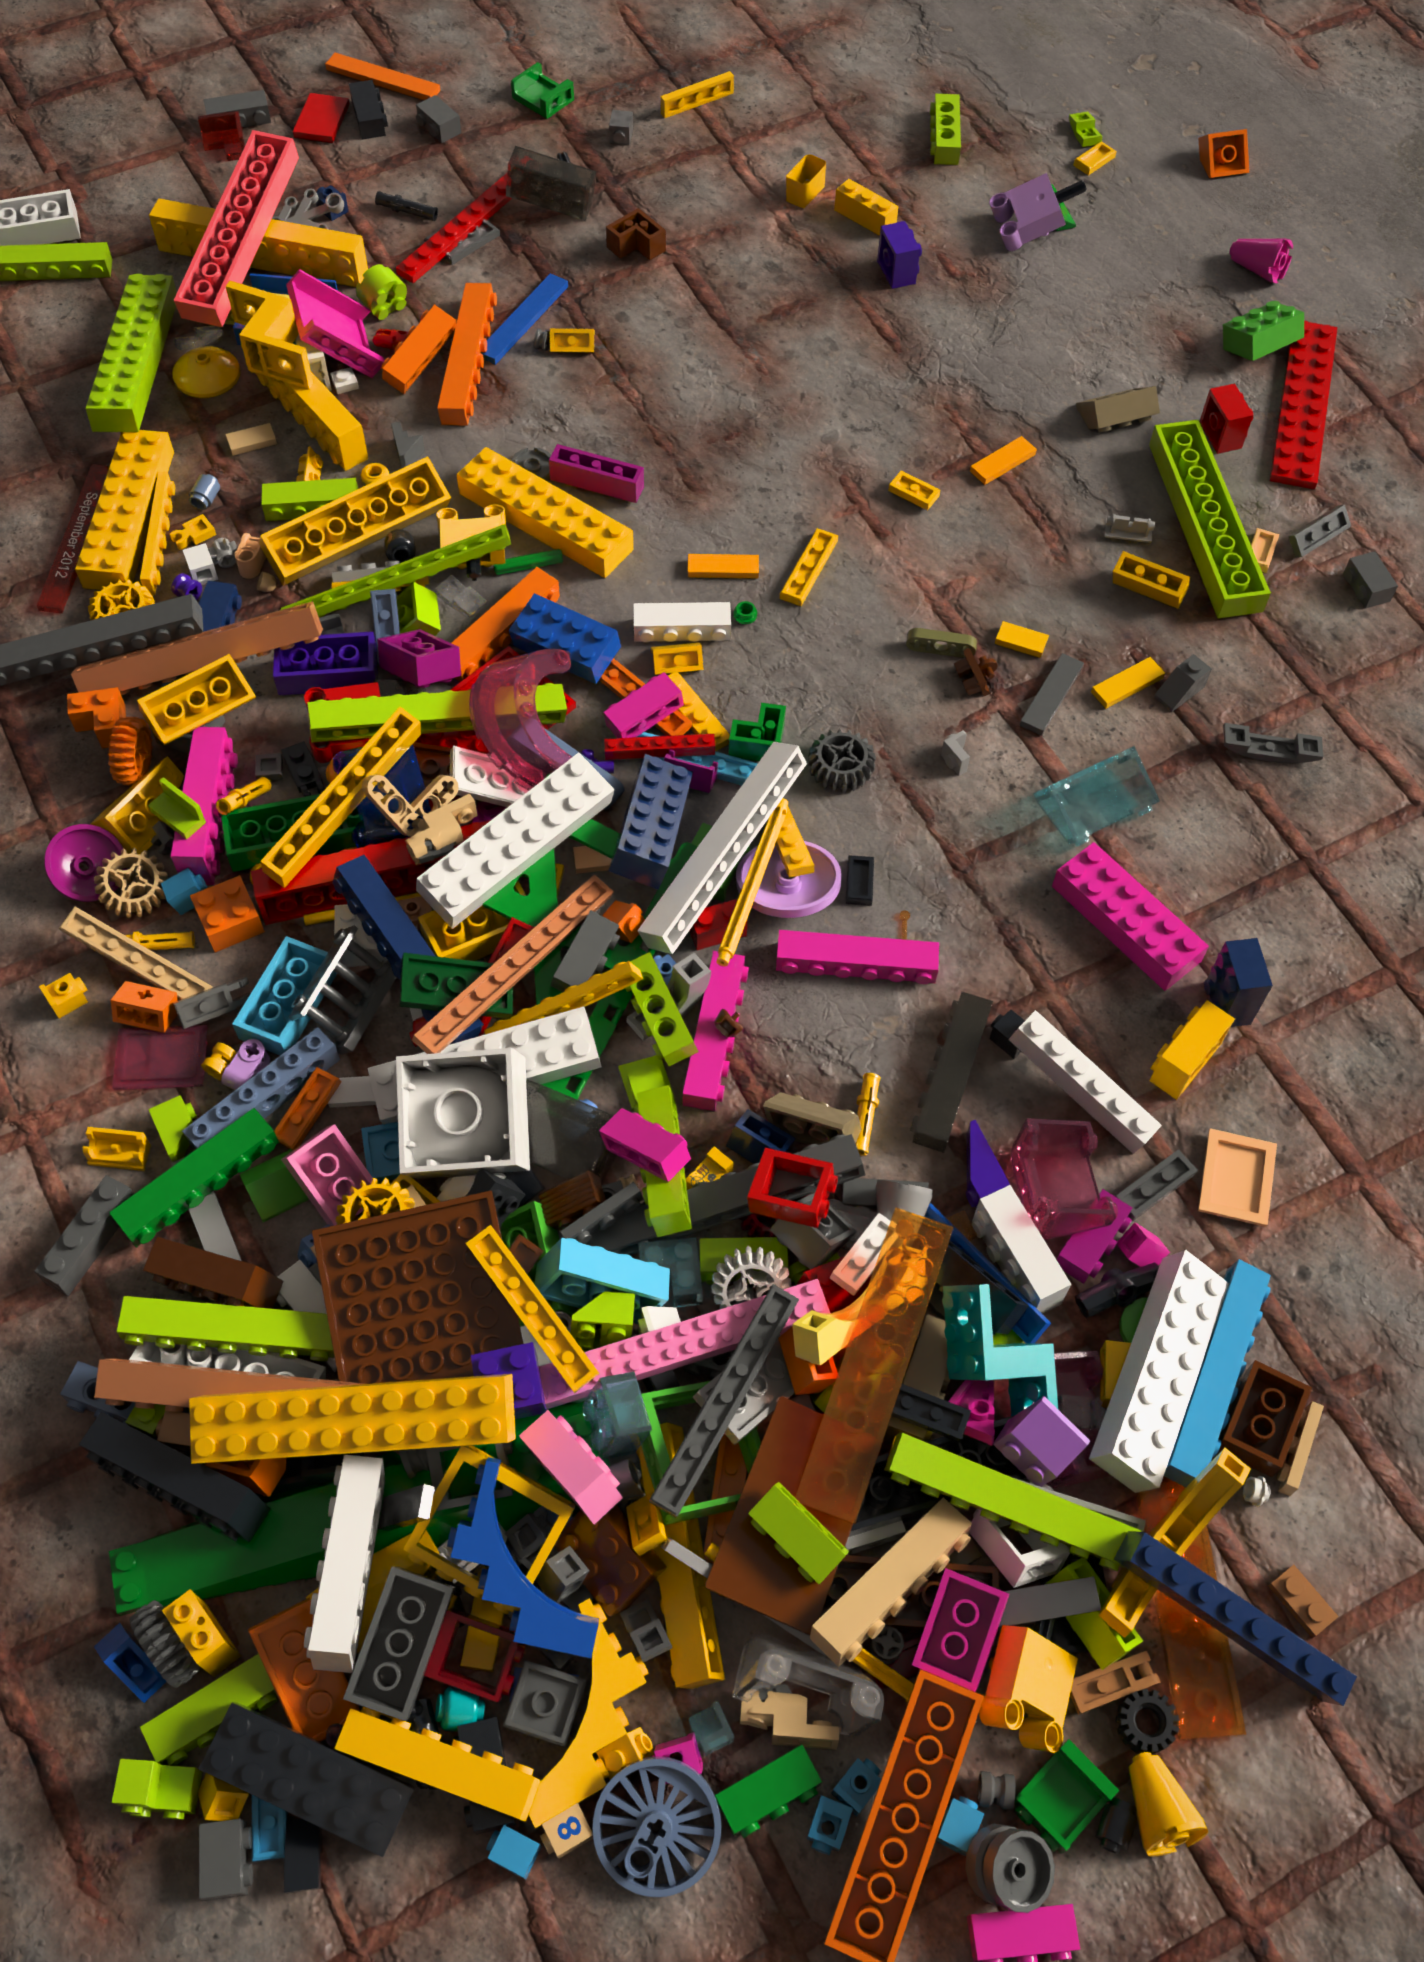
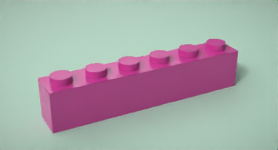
(857, 956)
(709, 1065)

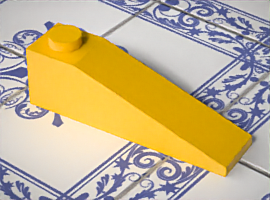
(130, 816)

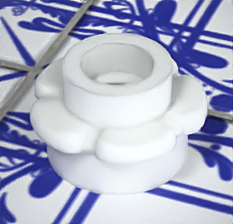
(1256, 1491)

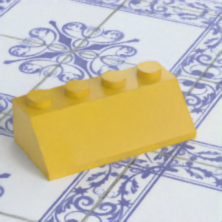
(195, 699)

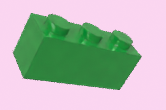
(768, 1792)

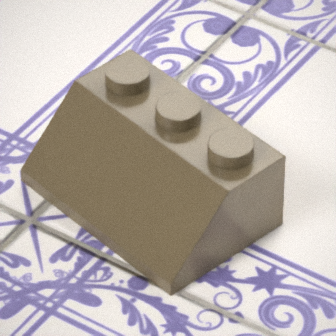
(1119, 408)
(809, 1120)

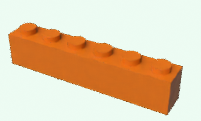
(490, 631)

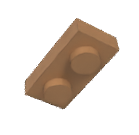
(1303, 1601)

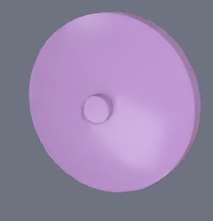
(794, 895)

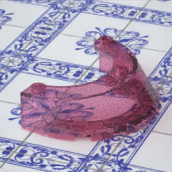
(507, 716)

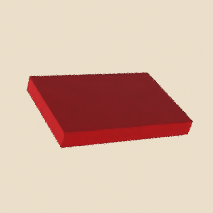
(321, 117)

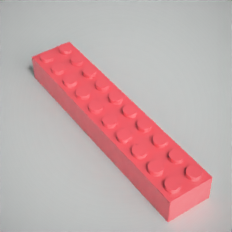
(236, 227)

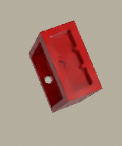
(788, 1210)

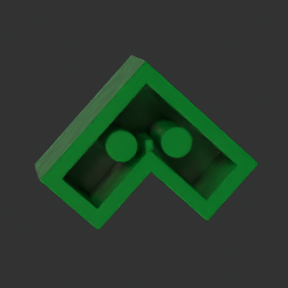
(753, 739)

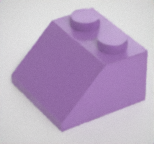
(1040, 1442)

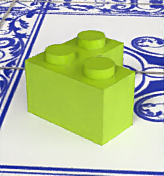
(155, 1787)

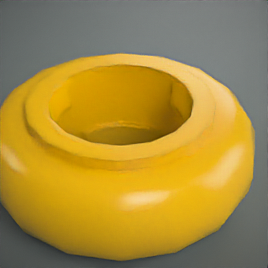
(373, 468)

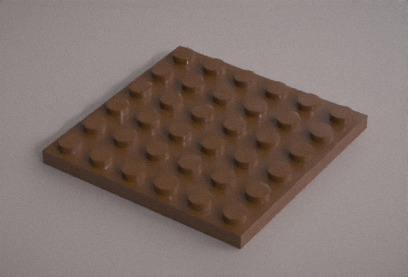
(411, 1294)

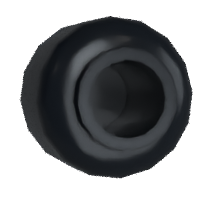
(399, 546)

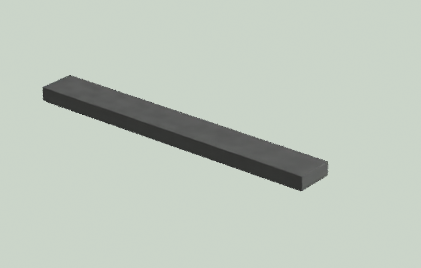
(723, 1401)

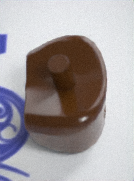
(726, 1024)

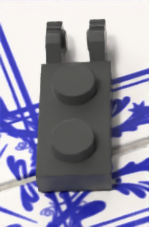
(210, 1003)

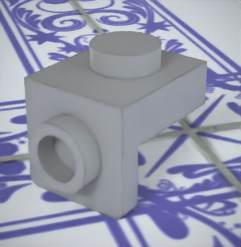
(954, 754)

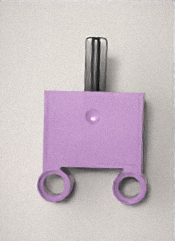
(1035, 210)

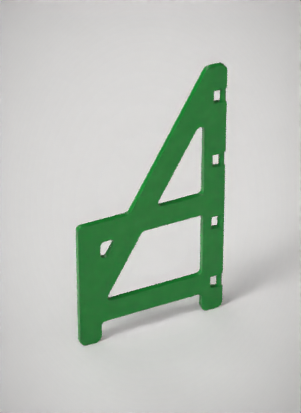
(543, 901)

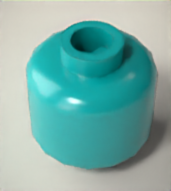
(458, 1708)

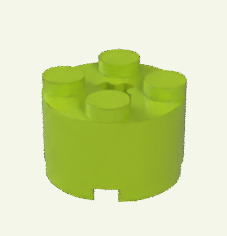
(381, 291)

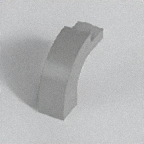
(686, 987)

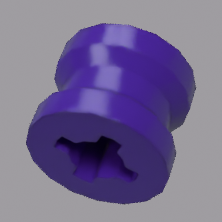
(184, 585)

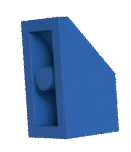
(129, 1662)

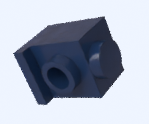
(323, 192)

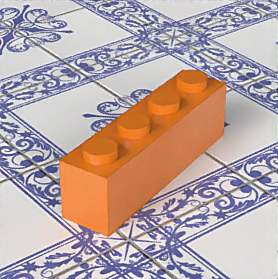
(418, 349)

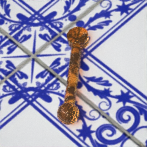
(904, 916)

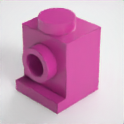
(686, 1746)

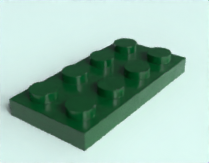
(437, 981)

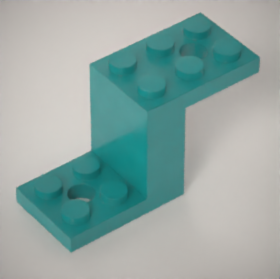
(974, 1356)

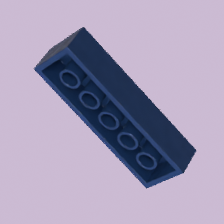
(651, 822)

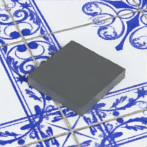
(545, 1704)

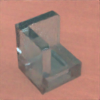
(711, 1729)

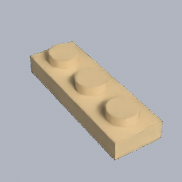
(1299, 1450)

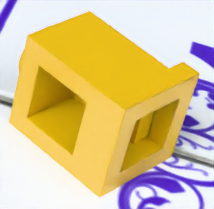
(65, 994)

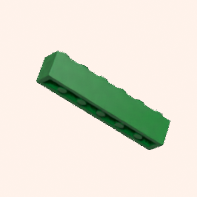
(195, 1177)

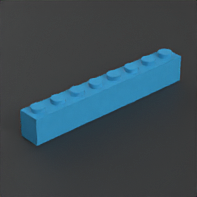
(1219, 1372)

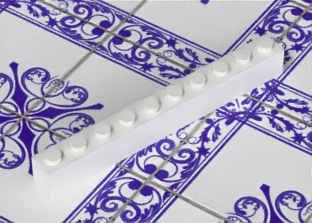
(722, 848)

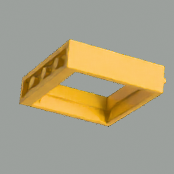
(511, 1478)

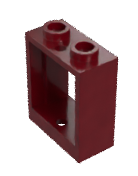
(443, 1645)

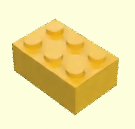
(1190, 1048)

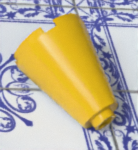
(1162, 1807)

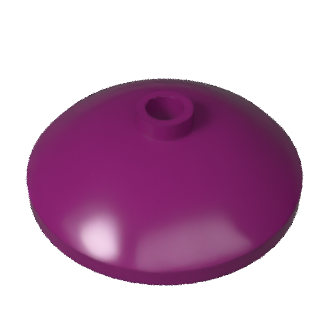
(75, 846)

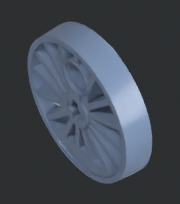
(655, 1844)

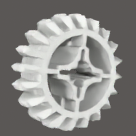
(771, 1273)

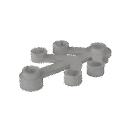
(303, 216)

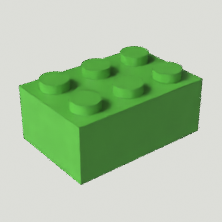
(1263, 330)

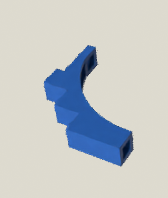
(540, 1619)

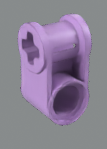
(245, 1064)

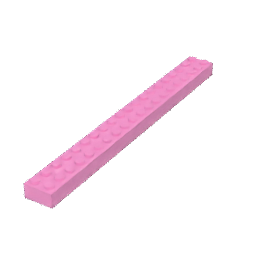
(677, 1344)

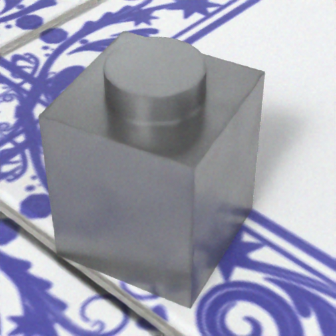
(621, 127)

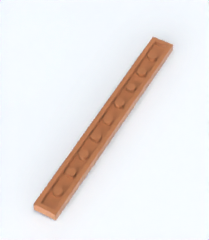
(511, 967)

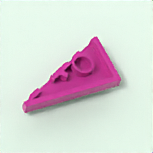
(979, 1398)

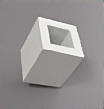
(200, 563)

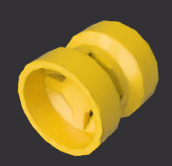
(219, 1060)

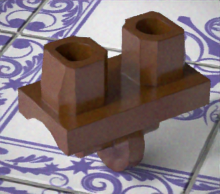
(977, 681)

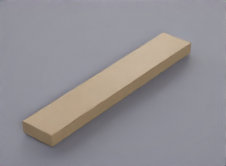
(131, 955)

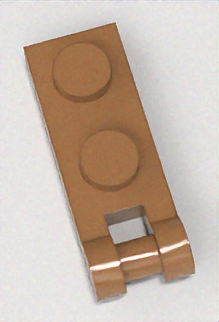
(1112, 1683)

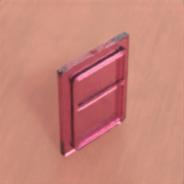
(160, 1059)

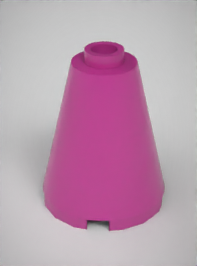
(1263, 256)

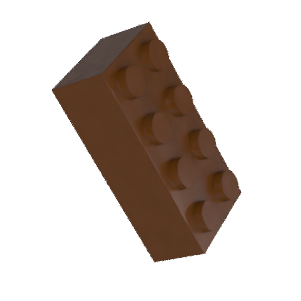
(211, 1275)

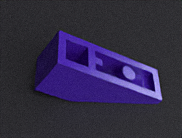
(983, 1169)

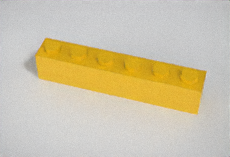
(437, 1763)

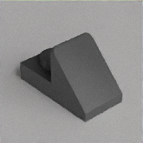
(408, 448)

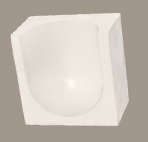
(462, 1113)

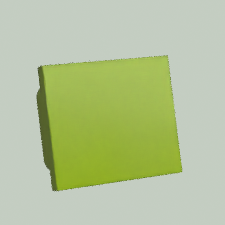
(643, 1076)

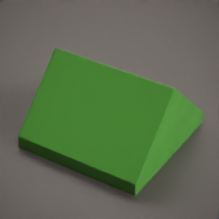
(273, 1187)

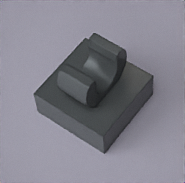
(163, 836)

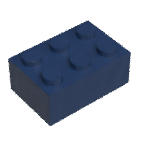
(1239, 980)

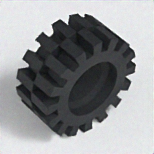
(1165, 1713)

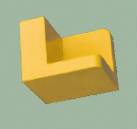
(220, 1799)

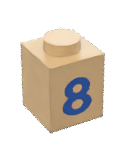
(566, 1832)

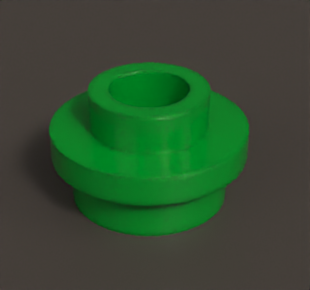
(745, 613)

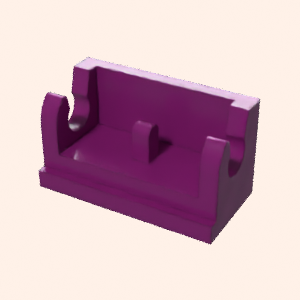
(702, 777)

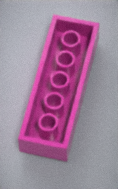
(206, 781)
(1129, 916)

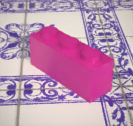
(644, 707)
(645, 1144)
(1024, 1935)

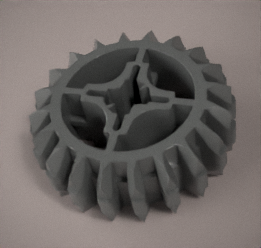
(838, 752)
(163, 1644)

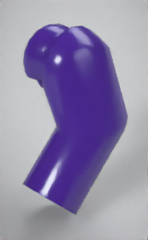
(606, 765)

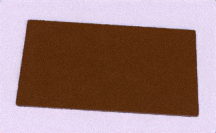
(747, 1562)

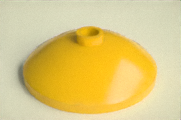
(206, 372)

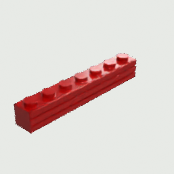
(659, 746)

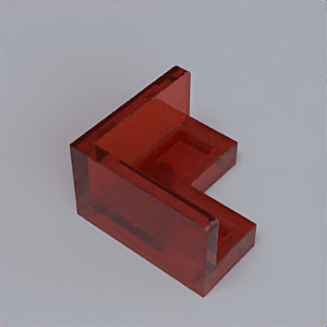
(221, 132)

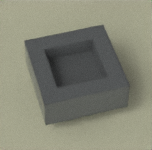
(269, 766)

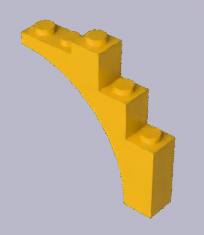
(1177, 1531)
(577, 1772)

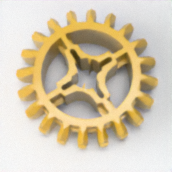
(118, 599)
(392, 1198)

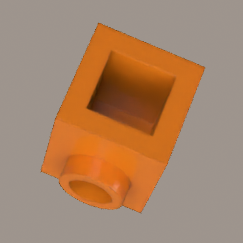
(628, 918)

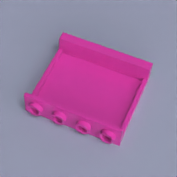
(332, 323)

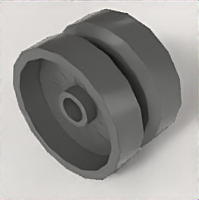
(1010, 1867)

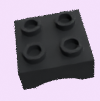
(505, 1192)

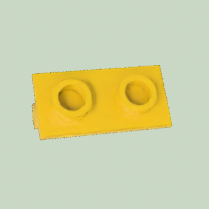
(309, 466)

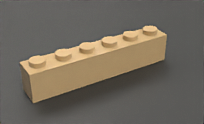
(891, 1582)

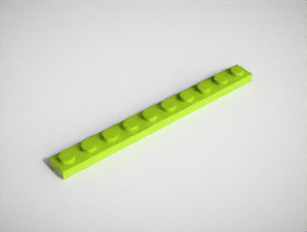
(409, 571)

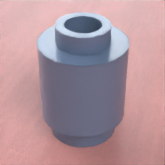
(204, 491)

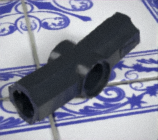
(1116, 1289)

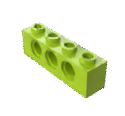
(945, 129)
(678, 1044)

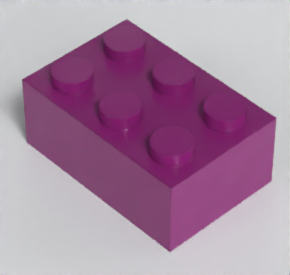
(419, 658)

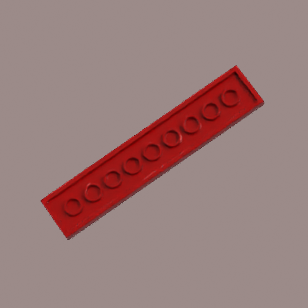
(1304, 407)

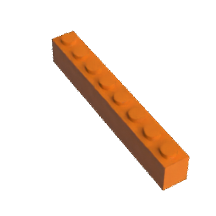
(466, 354)

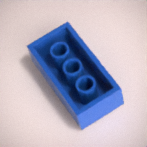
(553, 626)

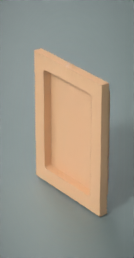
(1237, 1177)

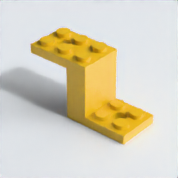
(269, 334)

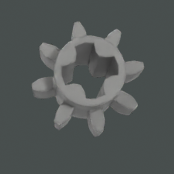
(223, 552)

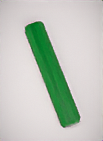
(529, 561)

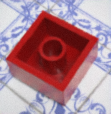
(1226, 418)

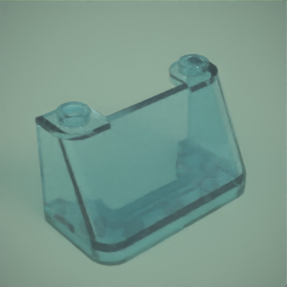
(1098, 796)

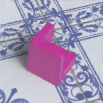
(1142, 1246)

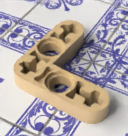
(407, 811)

